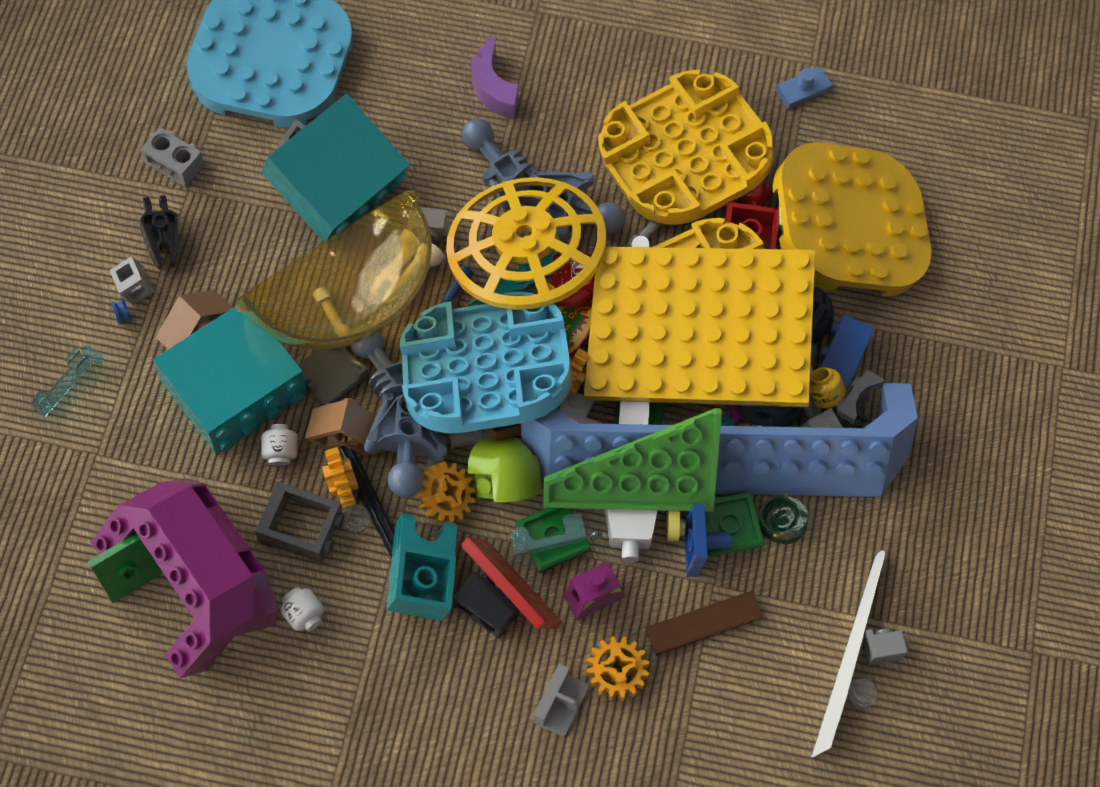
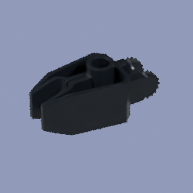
(160, 231)

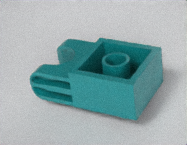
(422, 571)

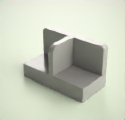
(560, 702)

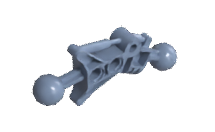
(479, 136)
(395, 427)

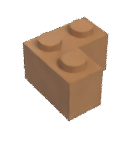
(191, 314)
(341, 425)

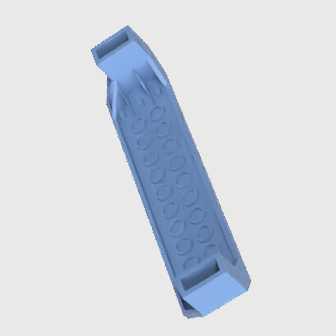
(760, 458)

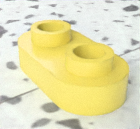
(674, 526)

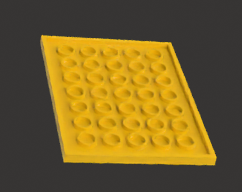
(702, 326)

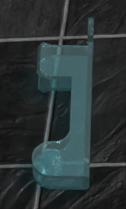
(46, 401)
(574, 532)

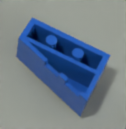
(847, 347)

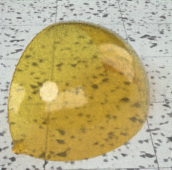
(347, 283)

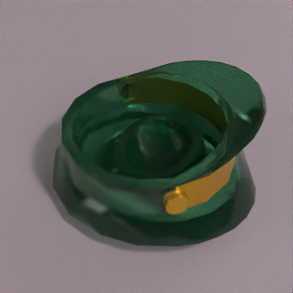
(783, 519)

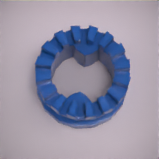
(120, 311)

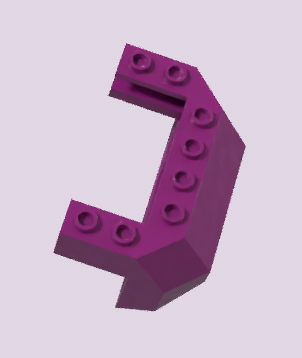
(203, 563)

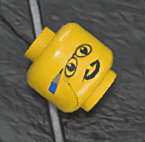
(826, 387)

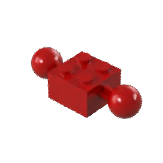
(751, 213)

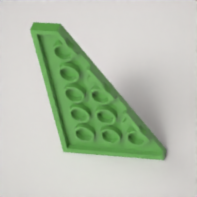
(651, 473)

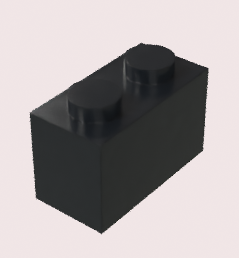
(485, 604)

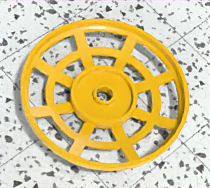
(529, 248)

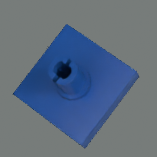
(698, 540)

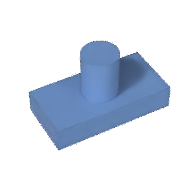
(804, 87)

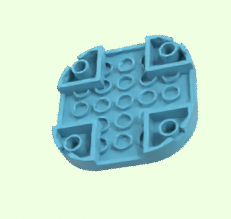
(270, 57)
(484, 366)

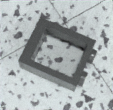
(275, 507)

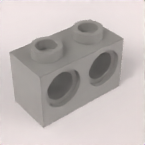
(170, 160)

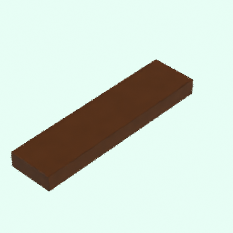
(703, 623)

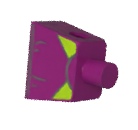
(595, 591)

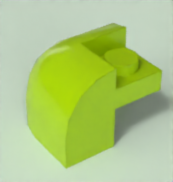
(504, 470)

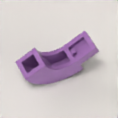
(490, 89)

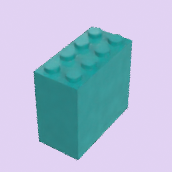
(336, 168)
(230, 379)

